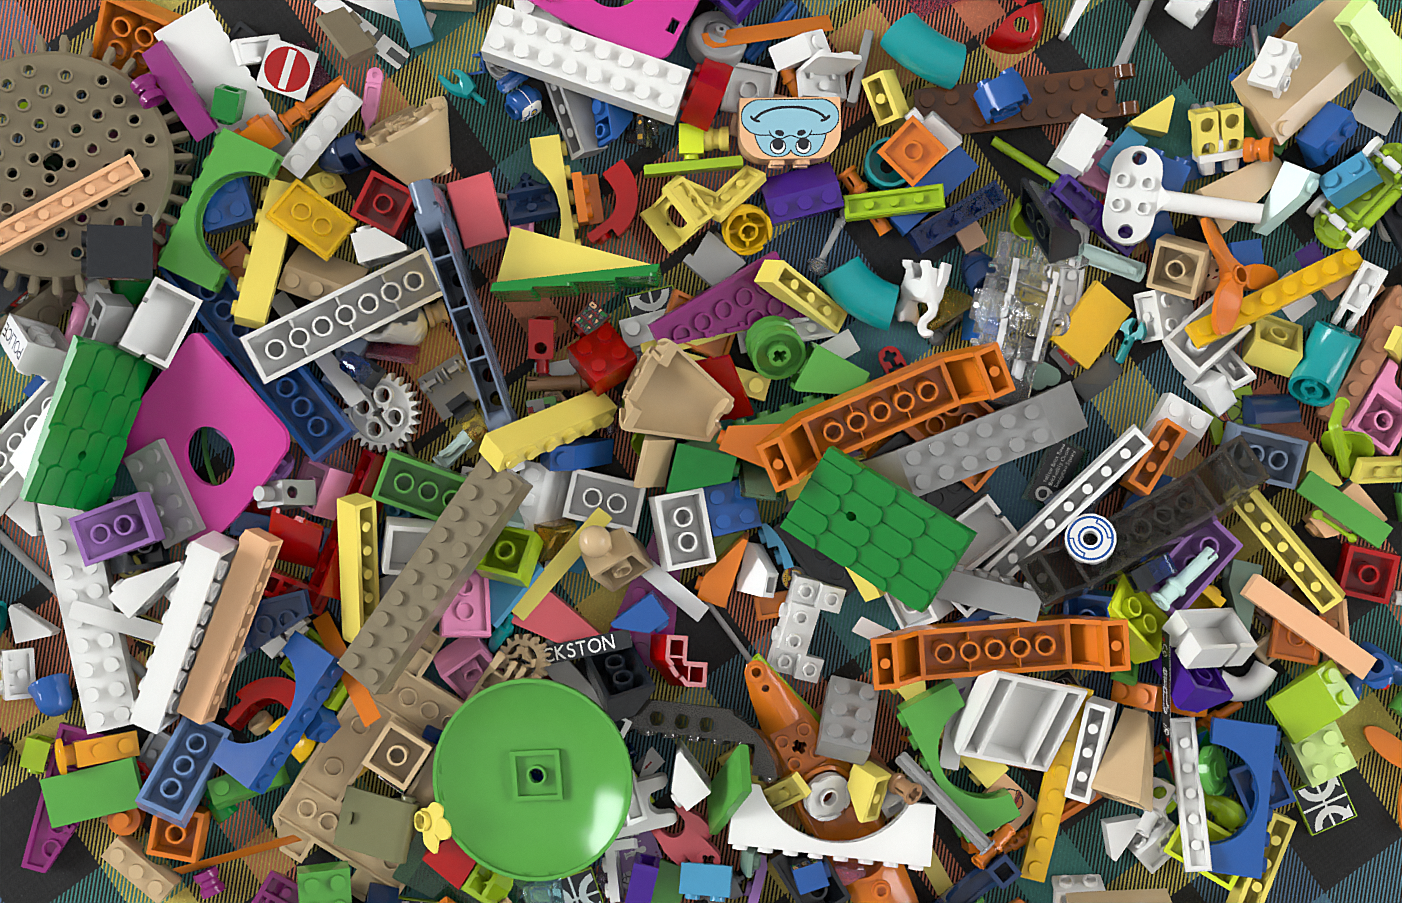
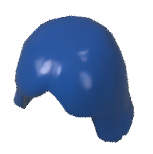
(52, 694)

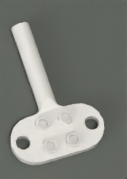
(1137, 196)

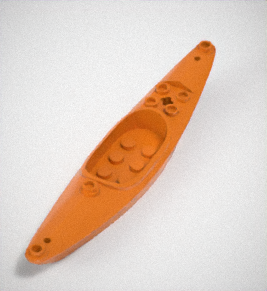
(786, 720)

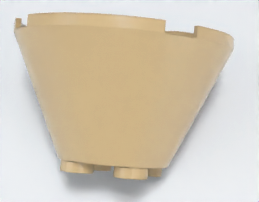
(412, 142)

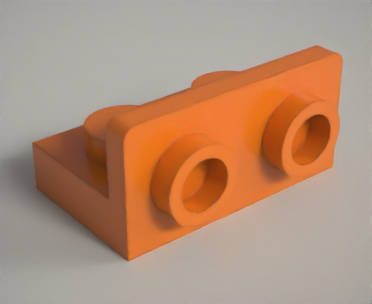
(587, 199)

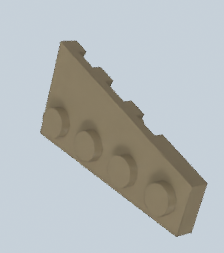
(45, 305)

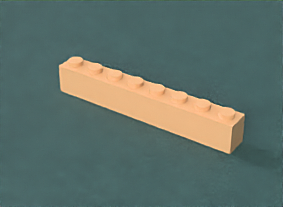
(229, 625)

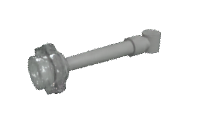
(819, 265)

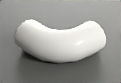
(1250, 685)

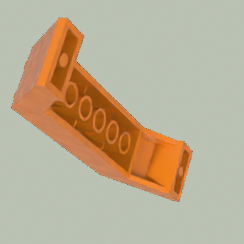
(883, 409)
(1000, 645)

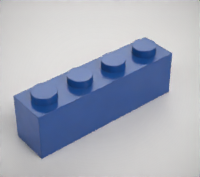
(951, 172)

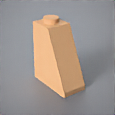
(1353, 491)

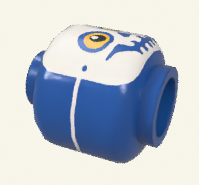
(523, 103)

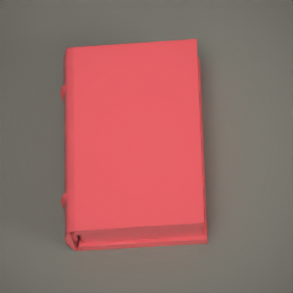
(477, 210)

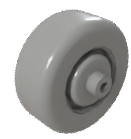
(713, 22)

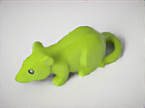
(1226, 811)

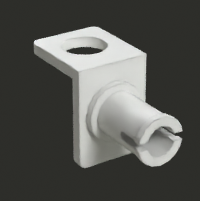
(1158, 812)

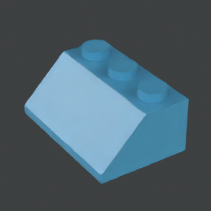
(506, 596)

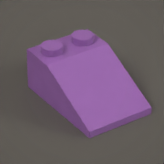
(117, 528)

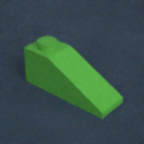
(228, 791)

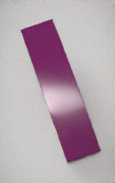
(179, 90)

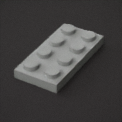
(157, 472)

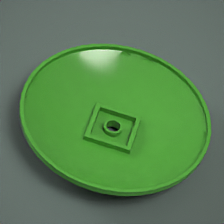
(495, 804)

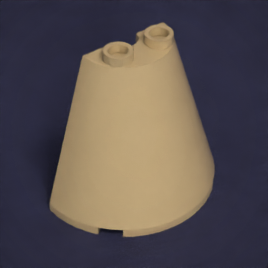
(673, 396)

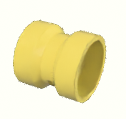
(716, 139)

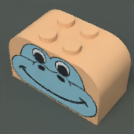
(788, 130)

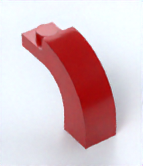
(627, 202)
(259, 695)

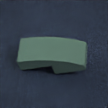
(750, 861)

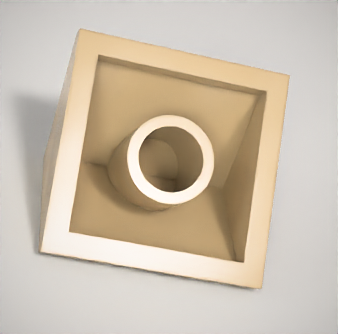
(654, 461)

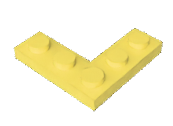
(731, 194)
(1377, 469)
(780, 793)

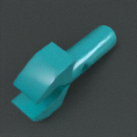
(1129, 338)

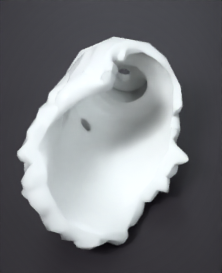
(406, 329)

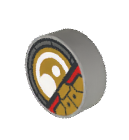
(788, 574)

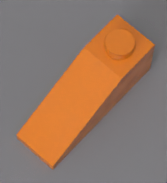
(720, 575)

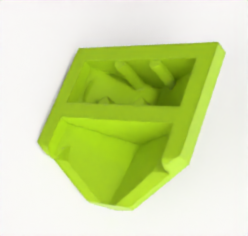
(486, 885)

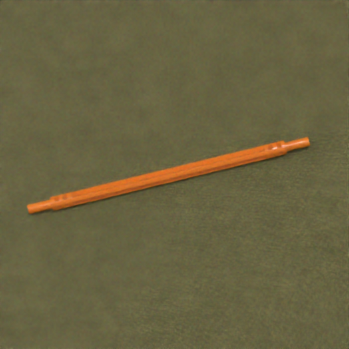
(1073, 806)

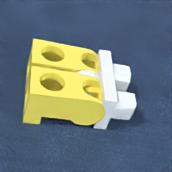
(1217, 136)

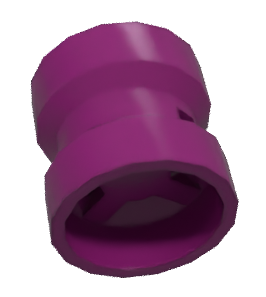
(147, 91)
(208, 882)

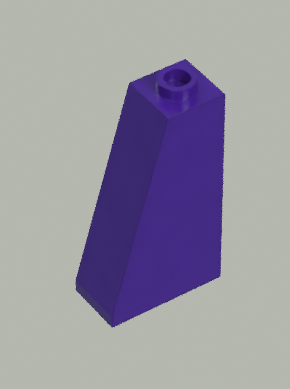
(642, 878)

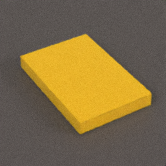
(311, 219)
(1092, 324)

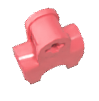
(691, 842)

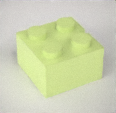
(1320, 755)

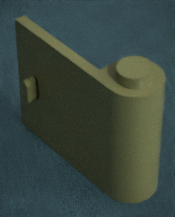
(379, 826)

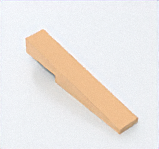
(1307, 626)

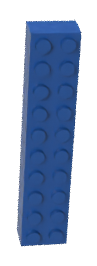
(294, 397)

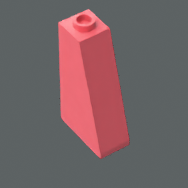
(557, 620)

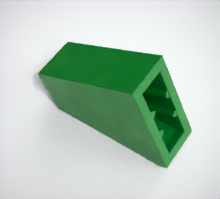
(700, 468)

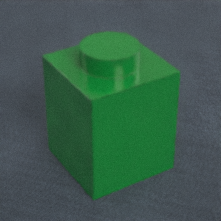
(228, 104)

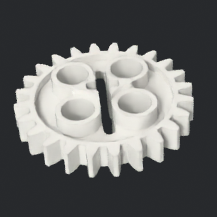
(399, 400)

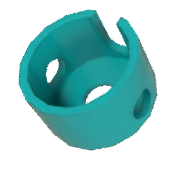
(872, 169)

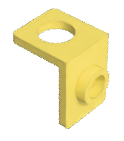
(325, 183)

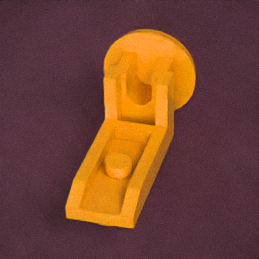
(96, 750)

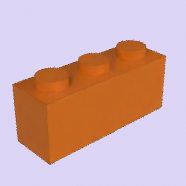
(1147, 470)

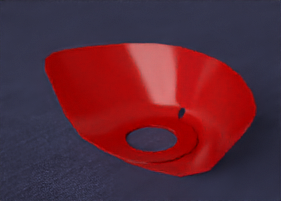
(1009, 41)

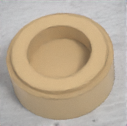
(260, 723)

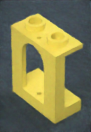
(687, 204)

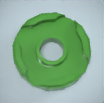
(1212, 770)

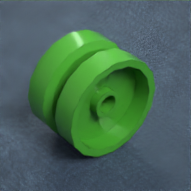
(775, 347)

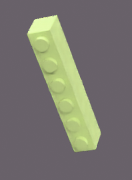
(1374, 43)

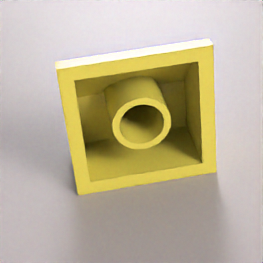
(1274, 345)

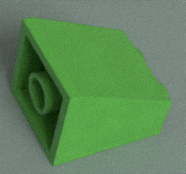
(827, 373)

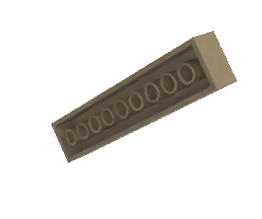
(434, 576)

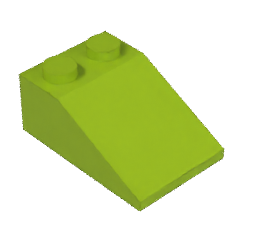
(1312, 701)

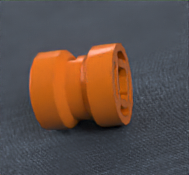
(1258, 149)

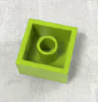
(512, 557)

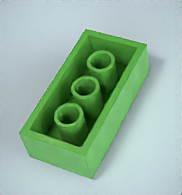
(416, 484)
(324, 883)

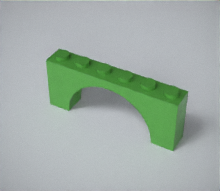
(186, 249)
(925, 719)

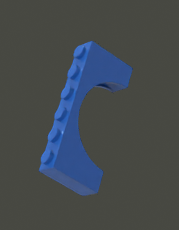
(1255, 744)
(259, 761)

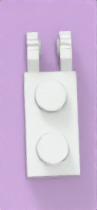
(1360, 293)

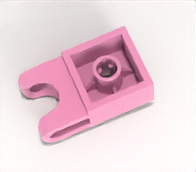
(1380, 411)

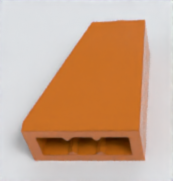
(742, 441)

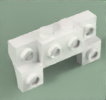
(797, 624)

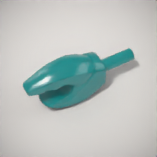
(464, 88)
(501, 633)

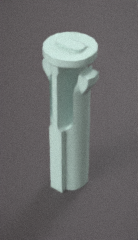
(1113, 262)
(454, 450)

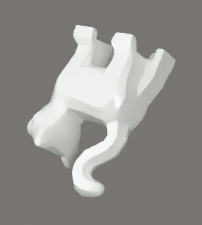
(921, 285)

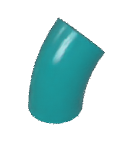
(925, 51)
(862, 293)
(1323, 364)

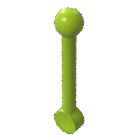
(1318, 514)

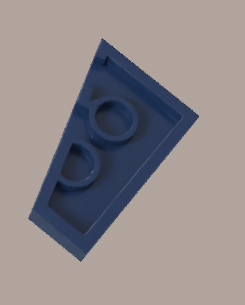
(277, 616)

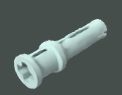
(1177, 585)

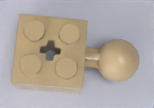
(613, 556)

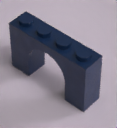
(975, 883)

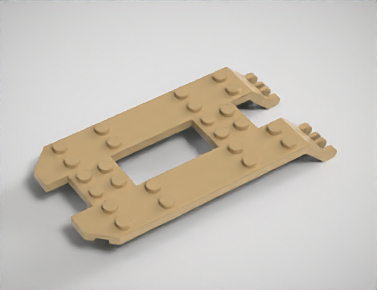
(317, 795)

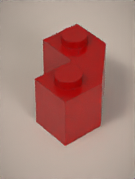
(670, 658)

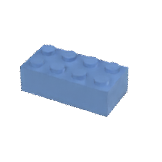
(182, 772)

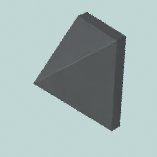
(1097, 377)

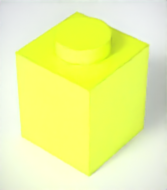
(690, 142)

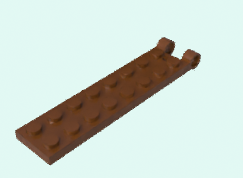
(1055, 96)

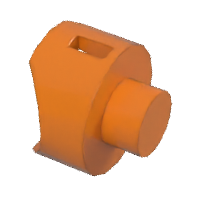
(127, 821)

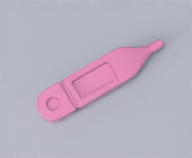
(372, 96)

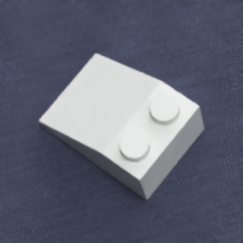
(139, 593)

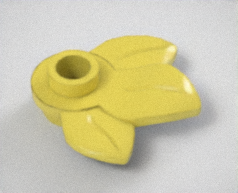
(433, 825)

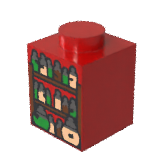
(590, 319)

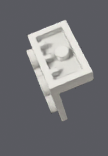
(1161, 312)

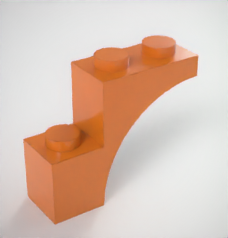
(1147, 697)

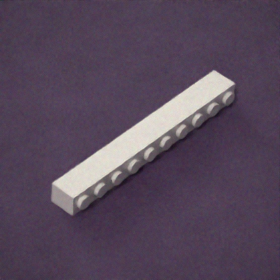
(1066, 505)

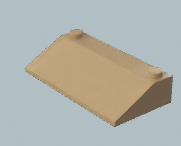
(1324, 71)

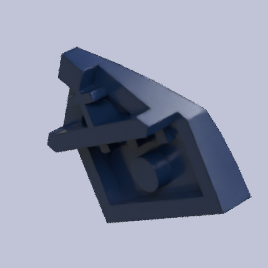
(530, 202)

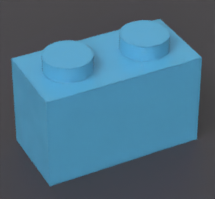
(1350, 180)
(706, 880)

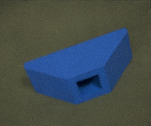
(609, 121)

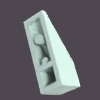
(1289, 192)

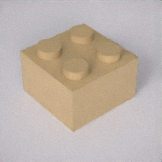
(1179, 266)
(398, 754)

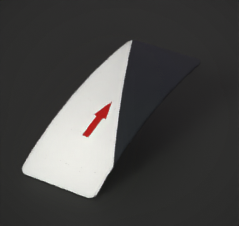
(648, 763)

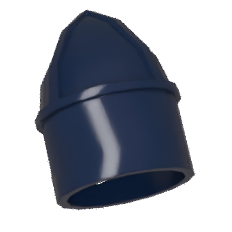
(344, 156)
(974, 269)

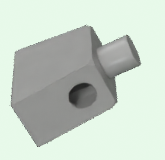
(275, 494)

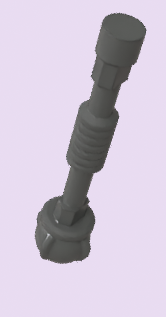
(940, 334)

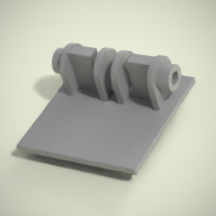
(446, 383)

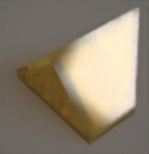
(950, 306)
(555, 536)

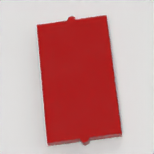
(725, 374)

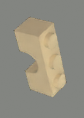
(128, 859)

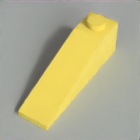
(799, 293)

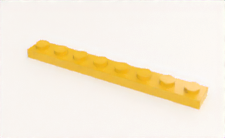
(1281, 294)
(1051, 804)

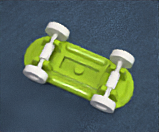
(1351, 223)

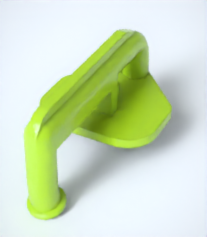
(1342, 444)

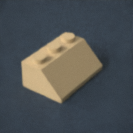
(314, 278)

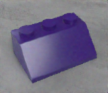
(801, 194)
(1193, 688)

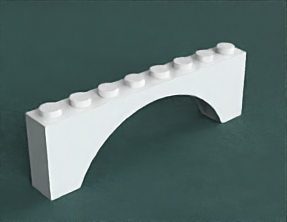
(902, 841)

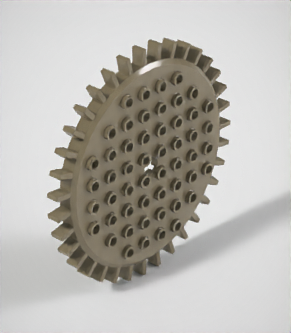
(158, 158)

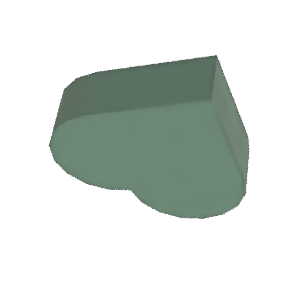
(1045, 376)

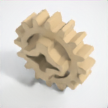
(526, 644)

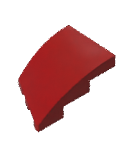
(300, 538)

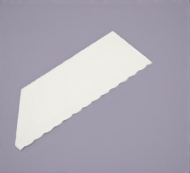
(210, 61)

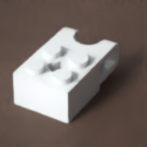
(656, 817)

